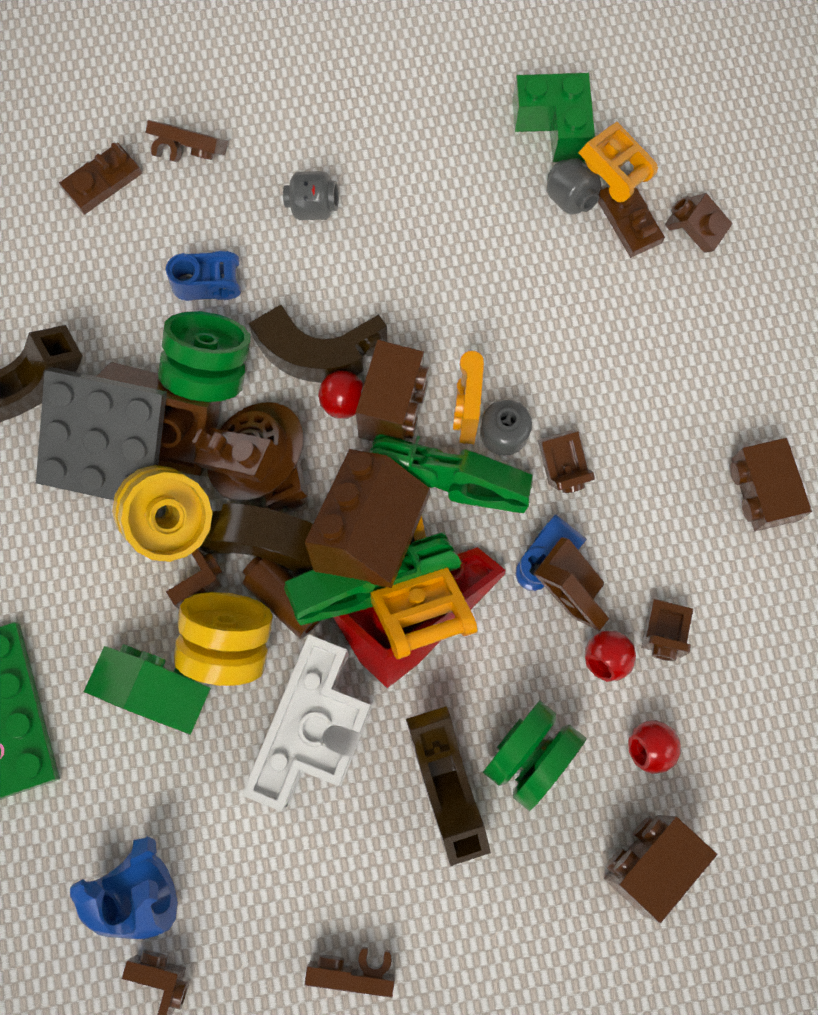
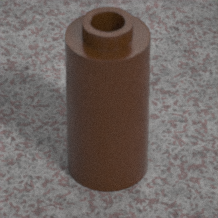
(267, 582)

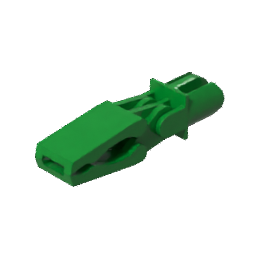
(466, 476)
(324, 596)

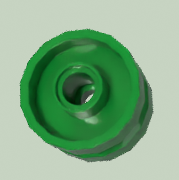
(203, 356)
(537, 757)

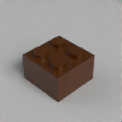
(391, 392)
(659, 865)

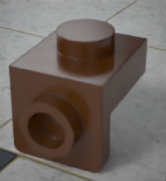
(700, 220)
(565, 461)
(201, 582)
(667, 630)
(154, 971)

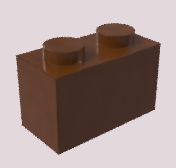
(770, 485)

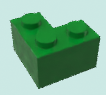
(556, 105)
(142, 686)

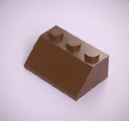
(181, 418)
(367, 519)

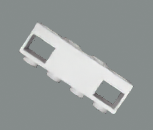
(311, 729)

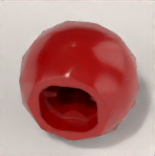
(340, 394)
(610, 655)
(654, 746)

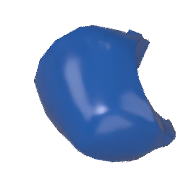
(132, 899)

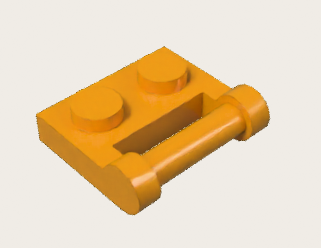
(609, 152)
(469, 396)
(419, 601)

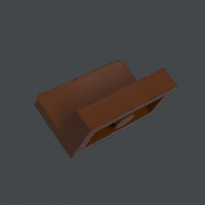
(573, 583)

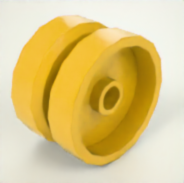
(182, 525)
(222, 638)

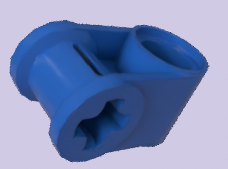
(207, 276)
(542, 546)

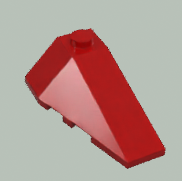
(370, 642)

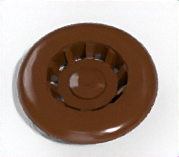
(284, 432)

